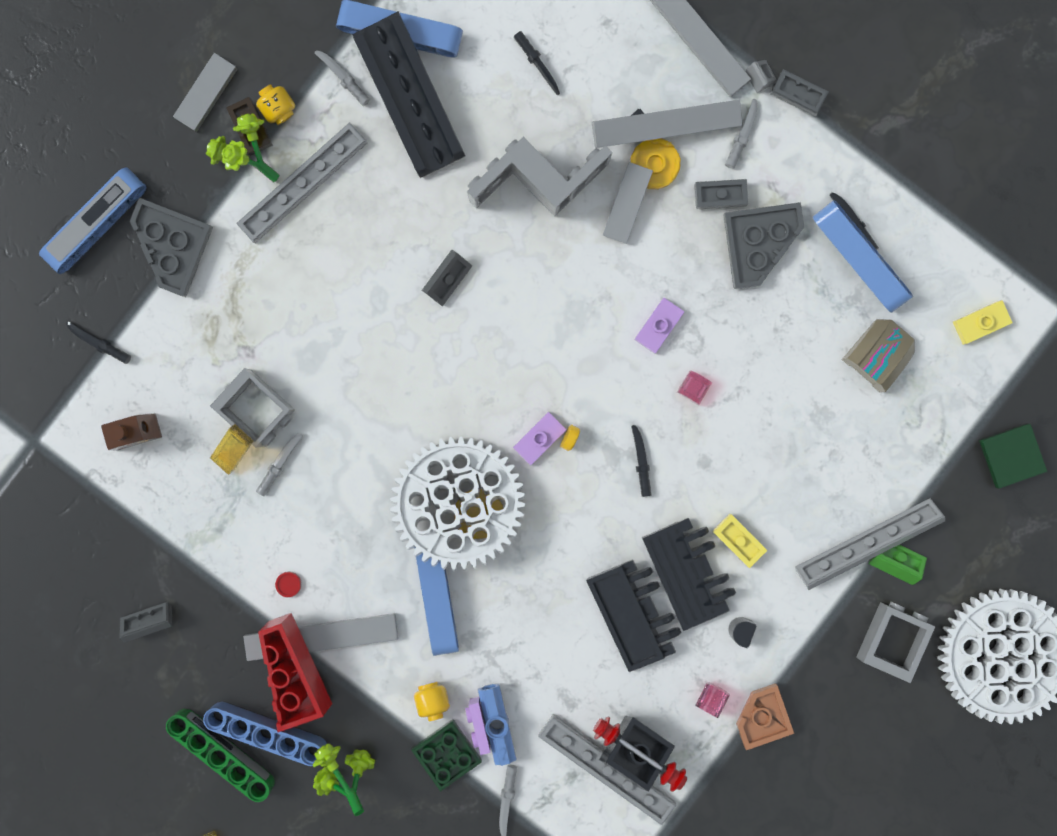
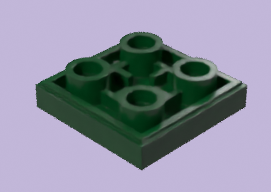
(1013, 455)
(446, 755)

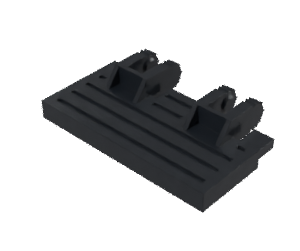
(684, 575)
(630, 616)

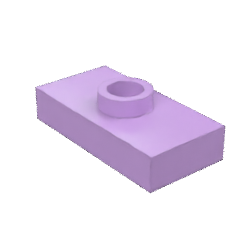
(659, 325)
(539, 438)

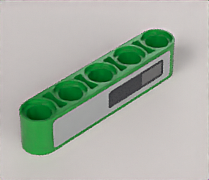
(224, 767)

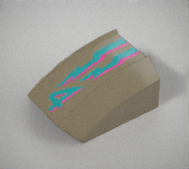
(881, 353)

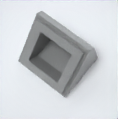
(761, 75)

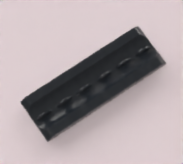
(408, 94)

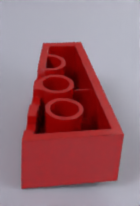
(293, 677)

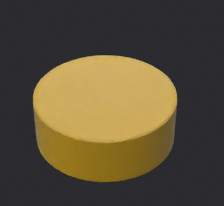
(570, 437)

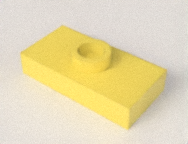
(982, 322)
(739, 540)

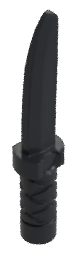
(533, 57)
(861, 225)
(102, 346)
(642, 467)

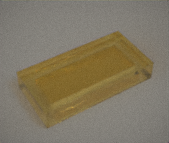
(231, 449)

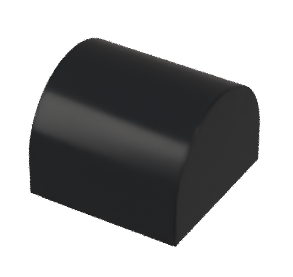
(742, 631)

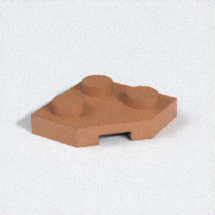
(763, 718)

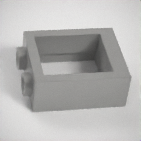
(235, 389)
(874, 635)

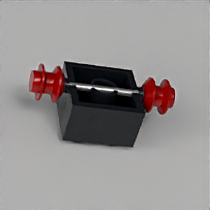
(638, 753)

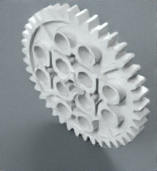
(435, 541)
(977, 687)

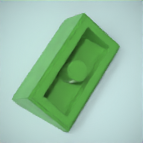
(901, 564)

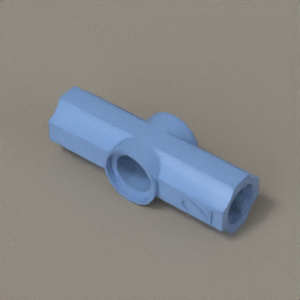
(500, 739)

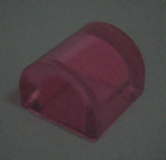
(694, 387)
(712, 699)

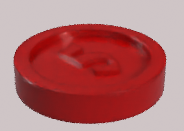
(288, 584)

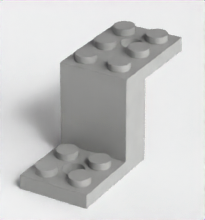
(537, 175)

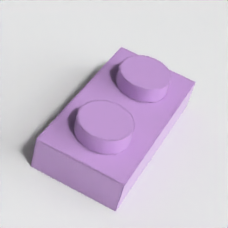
(479, 737)

